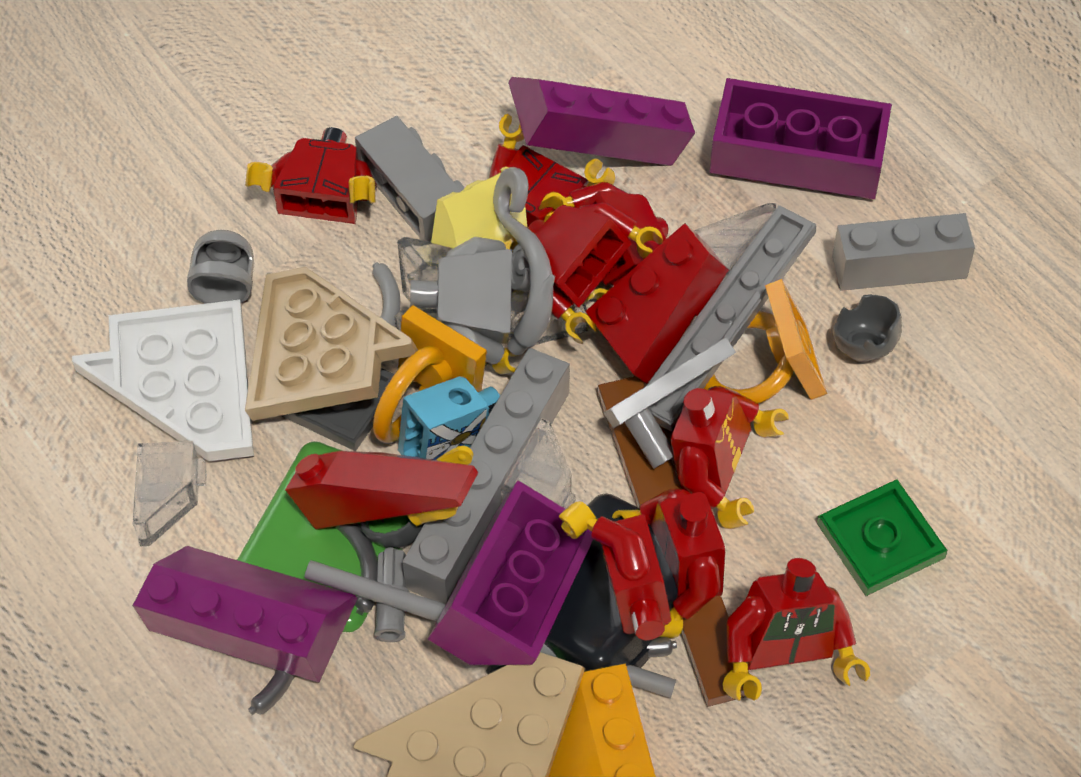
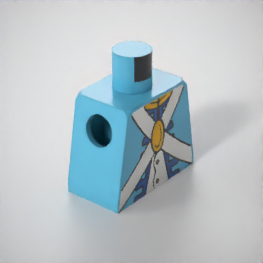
(443, 418)

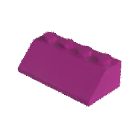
(601, 121)
(512, 584)
(244, 611)

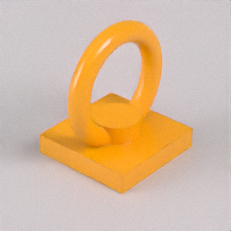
(790, 346)
(439, 358)

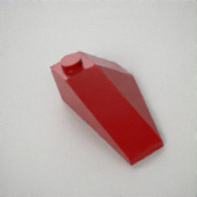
(374, 486)

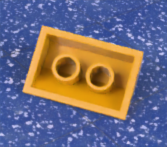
(603, 730)

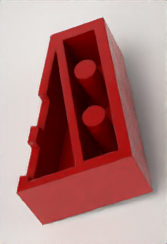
(658, 300)

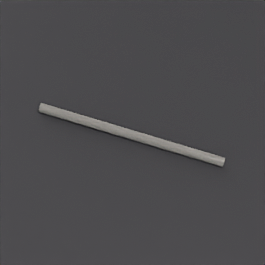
(432, 610)

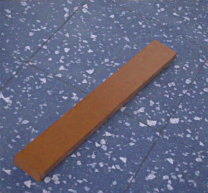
(706, 630)

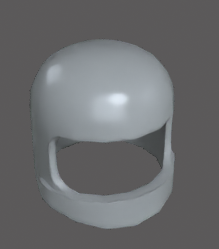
(221, 267)

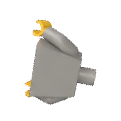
(474, 295)

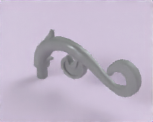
(529, 261)

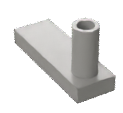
(635, 409)

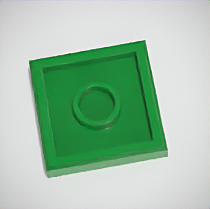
(881, 537)

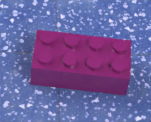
(800, 138)

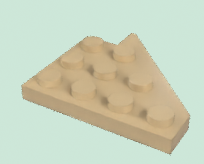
(316, 347)
(486, 729)

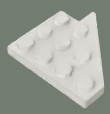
(181, 373)

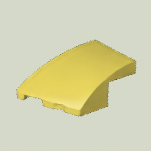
(471, 215)

